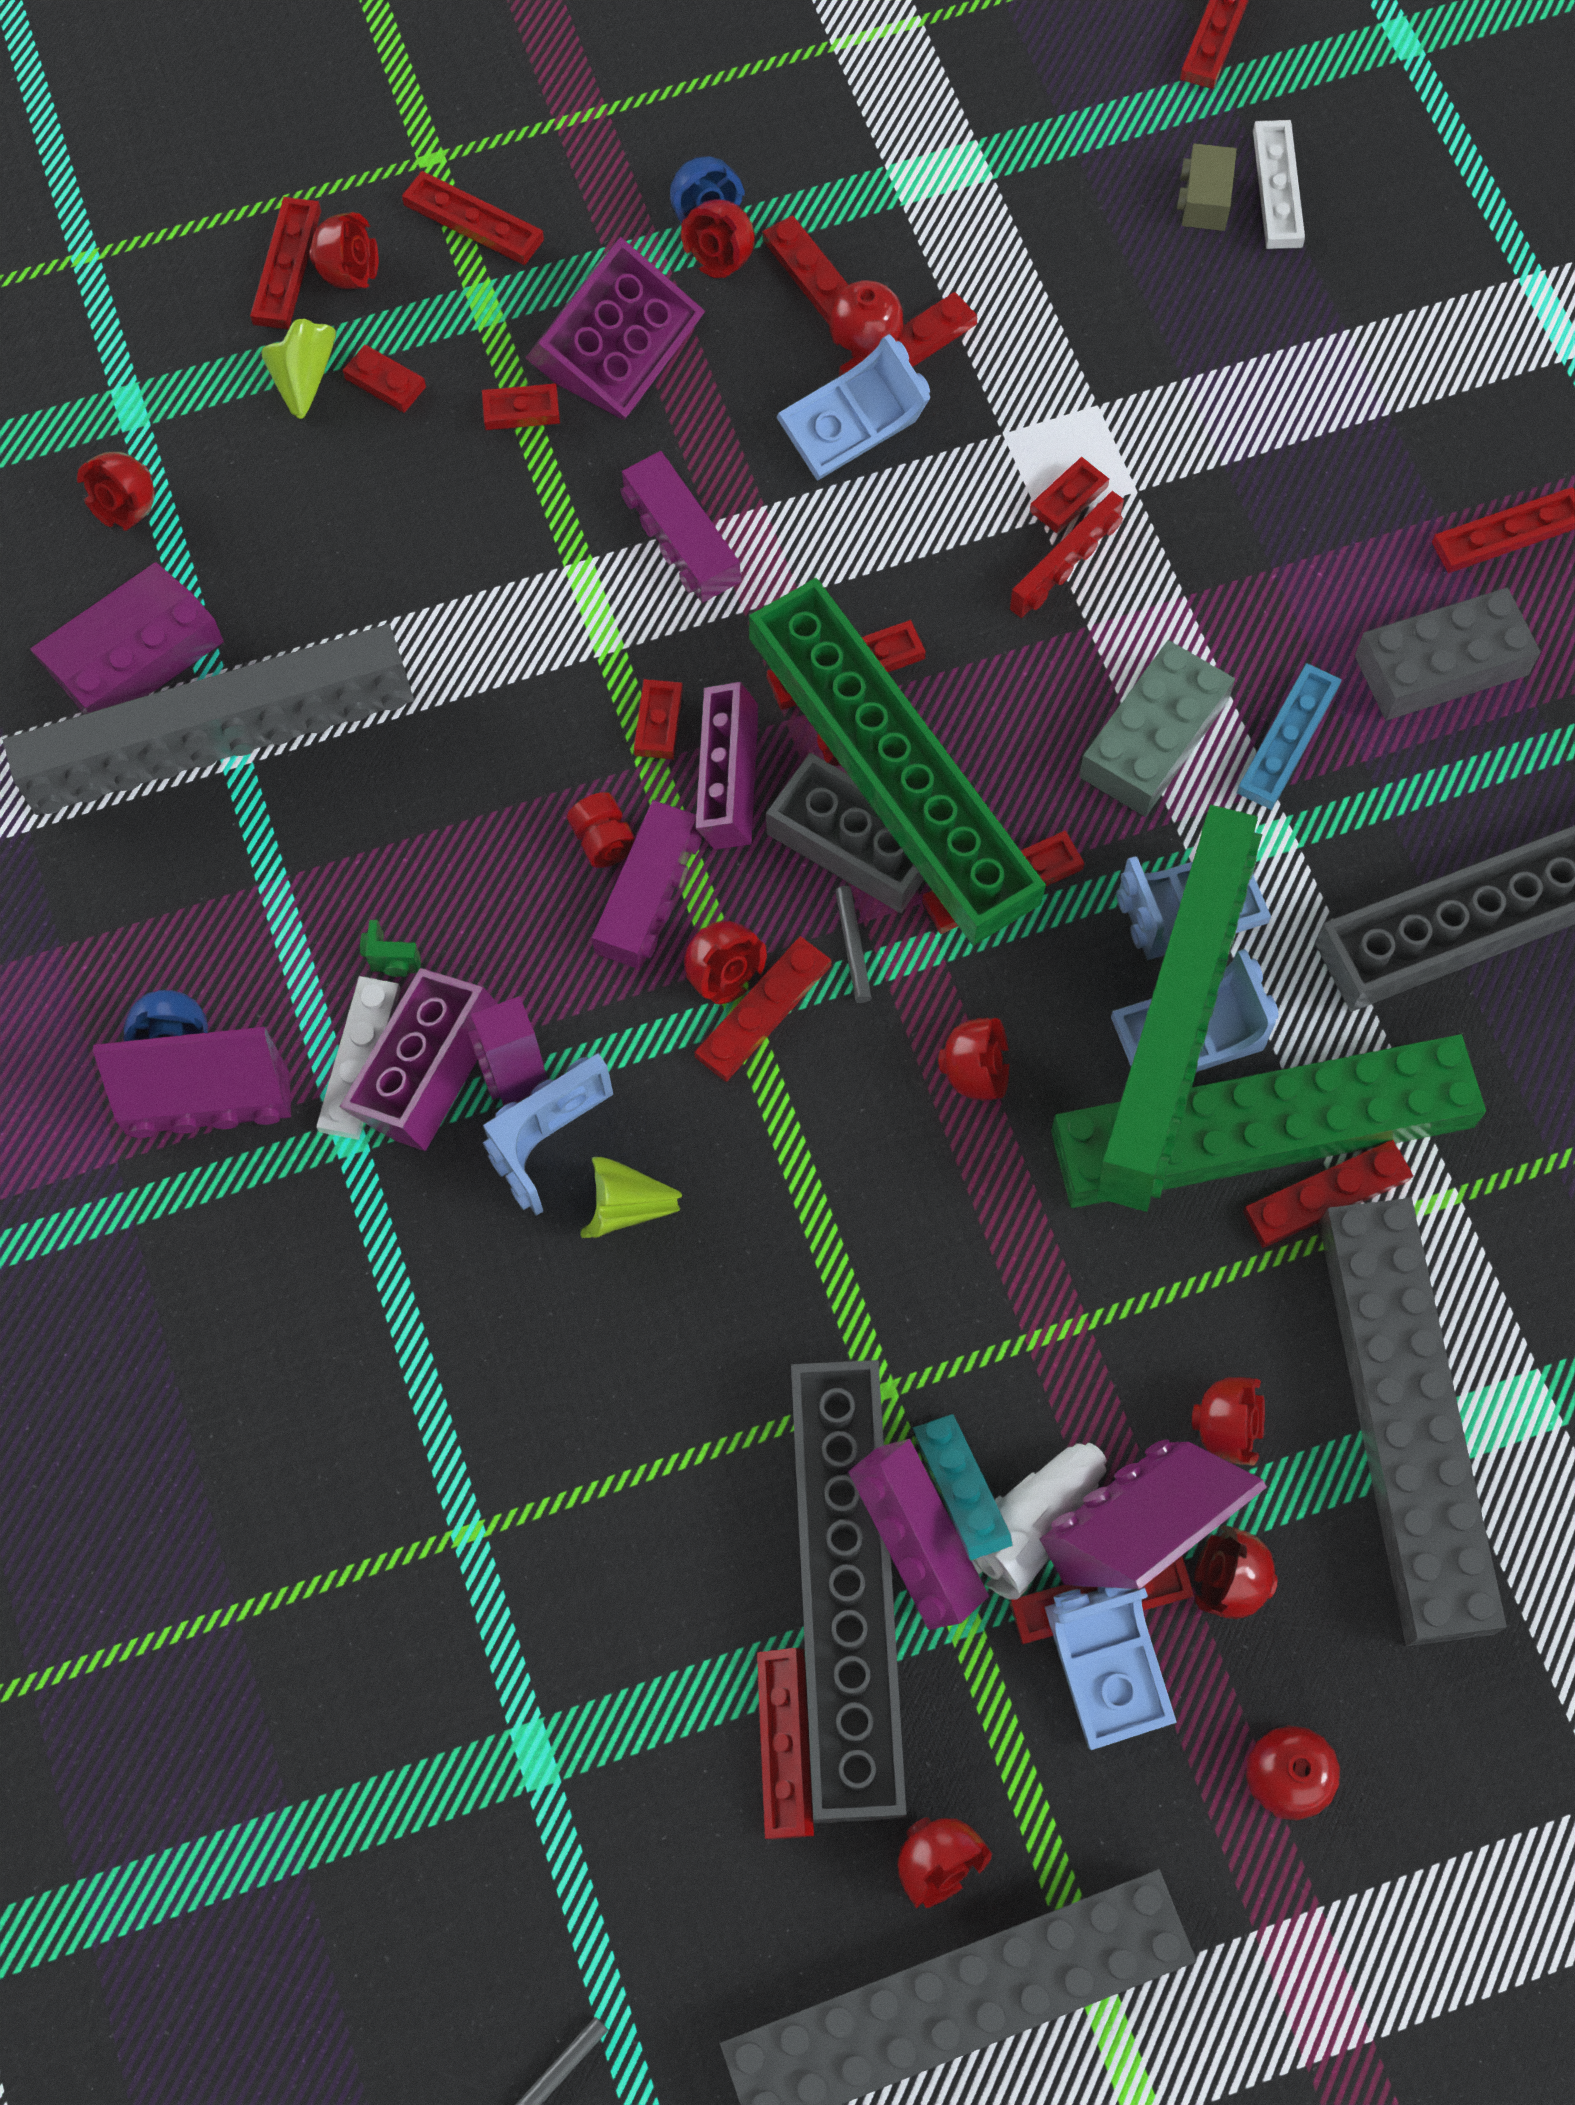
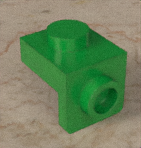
(392, 958)

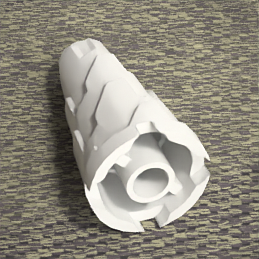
(1032, 1509)

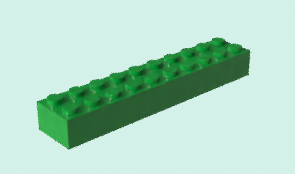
(896, 761)
(1180, 1010)
(1292, 1116)

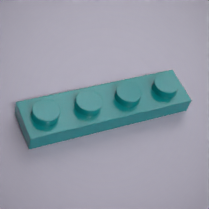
(962, 1487)

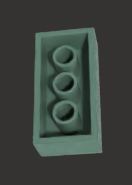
(1156, 728)

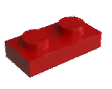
(384, 378)
(520, 406)
(1069, 495)
(658, 719)

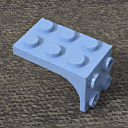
(857, 409)
(1155, 901)
(1239, 1021)
(549, 1108)
(1109, 1663)

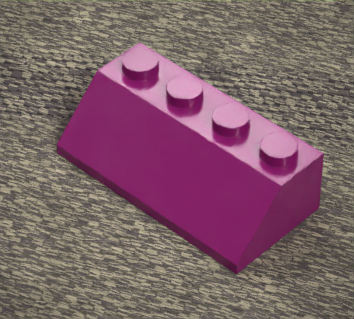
(419, 1060)

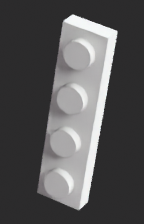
(1278, 184)
(367, 1018)

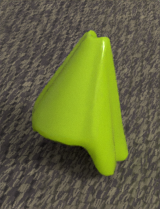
(300, 363)
(626, 1198)

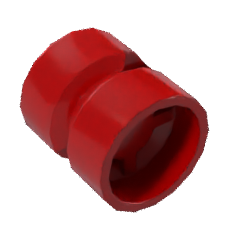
(599, 827)

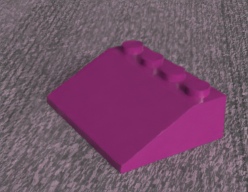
(616, 331)
(129, 642)
(195, 1081)
(1147, 1516)

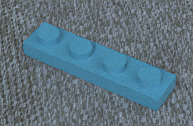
(1289, 736)

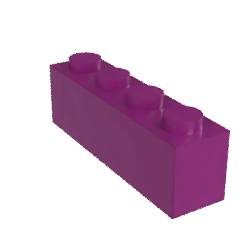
(681, 527)
(727, 766)
(646, 885)
(507, 1051)
(918, 1534)

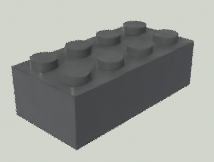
(1447, 653)
(837, 828)

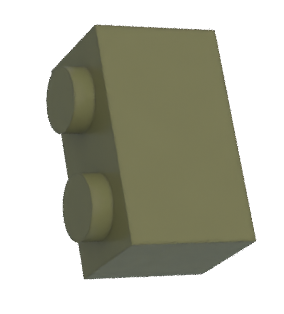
(1208, 187)

